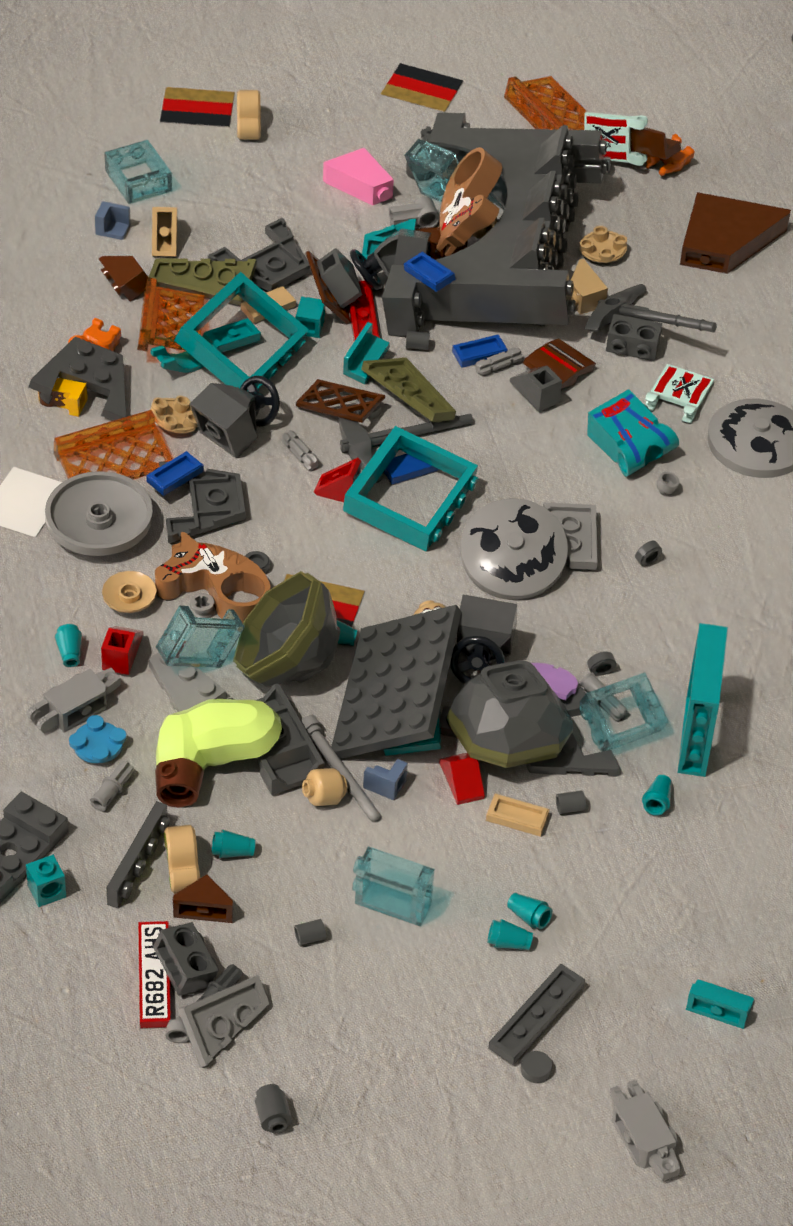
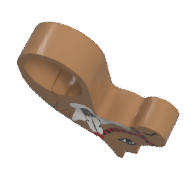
(465, 199)
(214, 569)

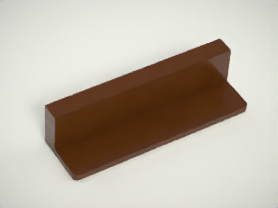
(653, 143)

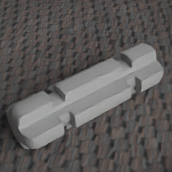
(498, 361)
(300, 450)

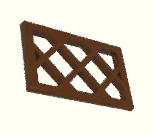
(325, 294)
(343, 412)

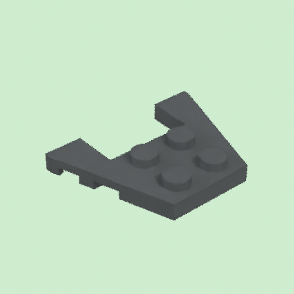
(276, 263)
(89, 364)
(215, 503)
(571, 757)

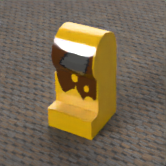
(67, 395)

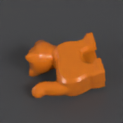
(675, 162)
(101, 338)

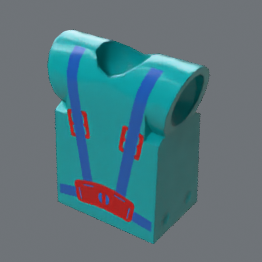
(629, 432)

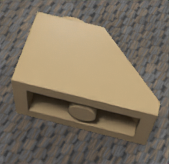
(164, 231)
(587, 288)

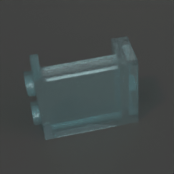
(197, 640)

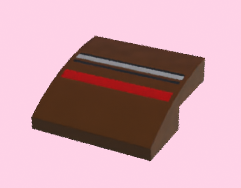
(562, 360)

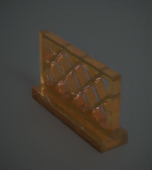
(531, 104)
(152, 315)
(106, 437)

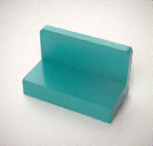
(364, 348)
(719, 1003)

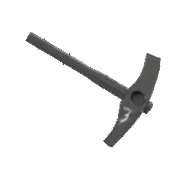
(621, 304)
(359, 443)

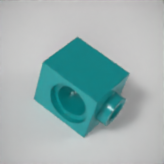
(312, 315)
(46, 880)

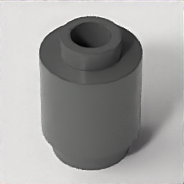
(272, 1108)

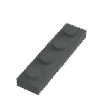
(135, 858)
(536, 1014)

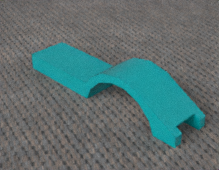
(222, 338)

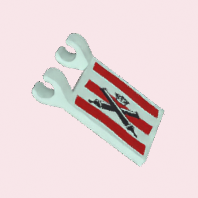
(617, 133)
(680, 388)

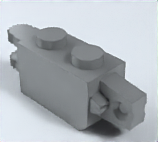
(74, 700)
(645, 1131)

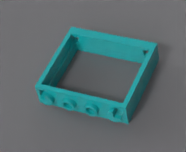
(262, 303)
(394, 523)
(702, 700)

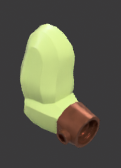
(209, 736)

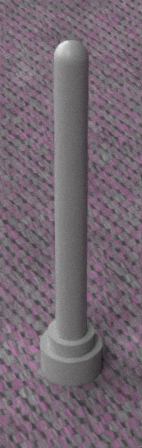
(314, 730)

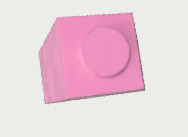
(359, 176)

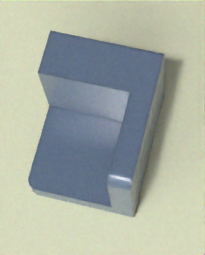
(112, 220)
(385, 781)

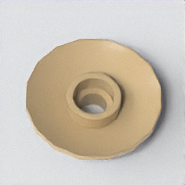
(129, 591)

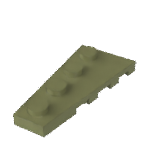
(201, 276)
(411, 386)

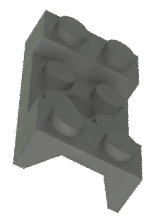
(293, 753)
(30, 831)

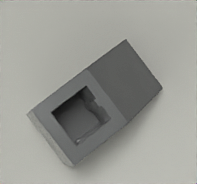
(340, 277)
(539, 387)

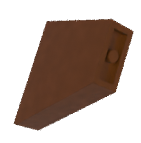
(729, 231)

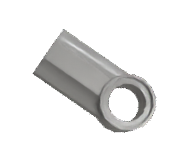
(422, 210)

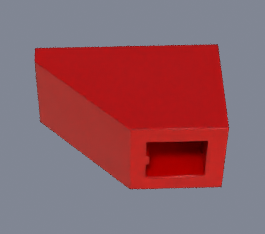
(120, 649)

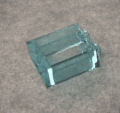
(426, 163)
(141, 186)
(646, 701)
(396, 872)

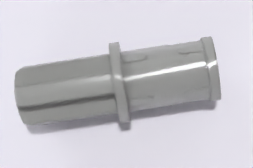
(611, 703)
(112, 786)

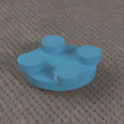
(97, 740)

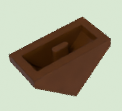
(204, 902)

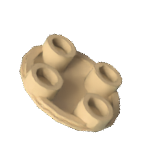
(603, 245)
(174, 414)

